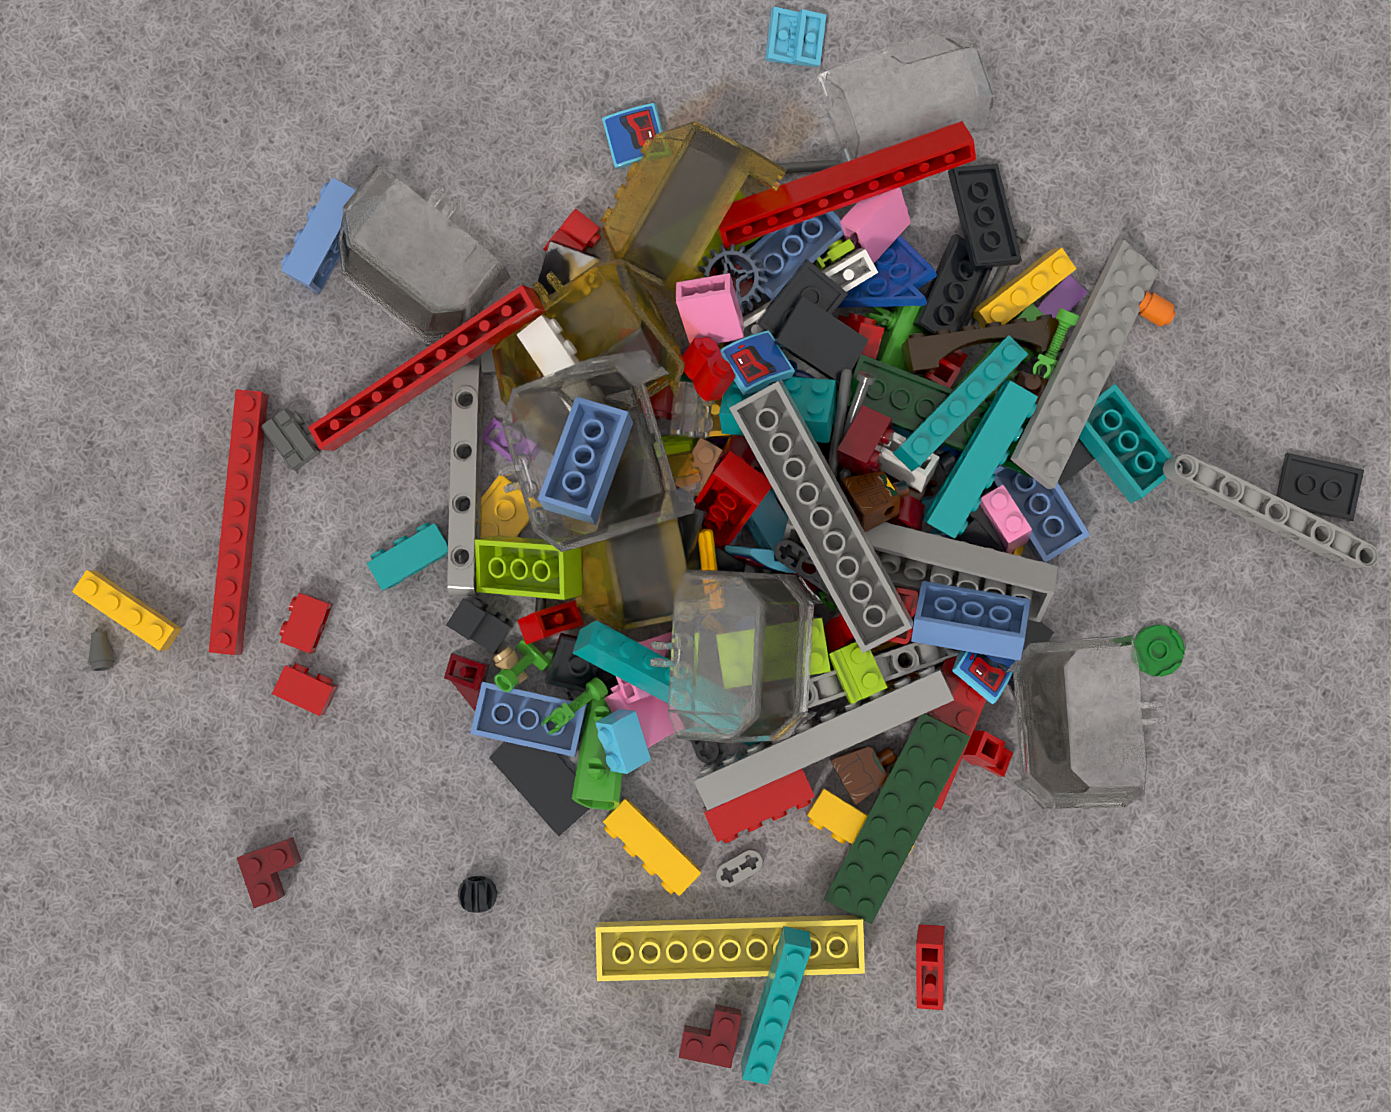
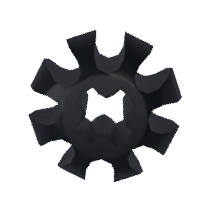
(477, 894)

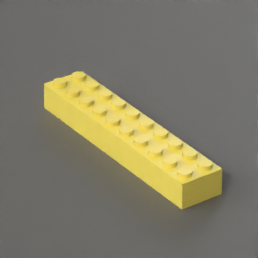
(723, 947)

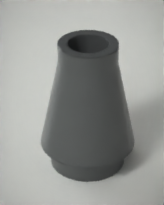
(100, 652)

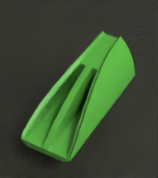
(897, 328)
(594, 781)

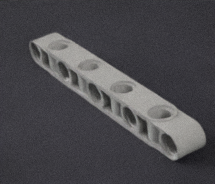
(465, 478)
(1255, 503)
(828, 687)

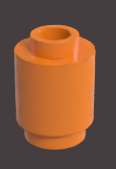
(1156, 309)

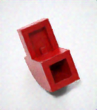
(948, 369)
(988, 753)

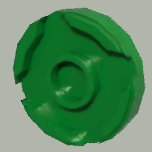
(1152, 654)

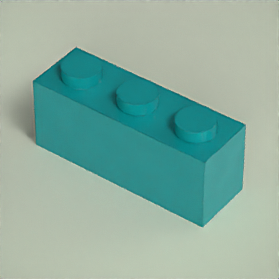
(408, 556)

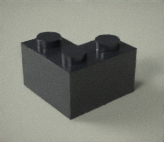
(479, 624)

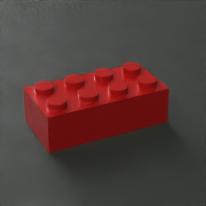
(731, 498)
(758, 805)

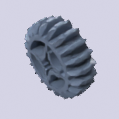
(742, 275)

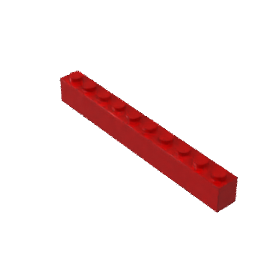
(847, 183)
(427, 368)
(238, 522)

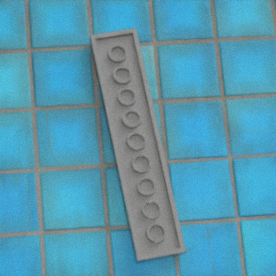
(1084, 365)

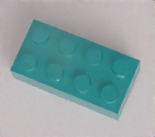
(813, 397)
(1124, 445)

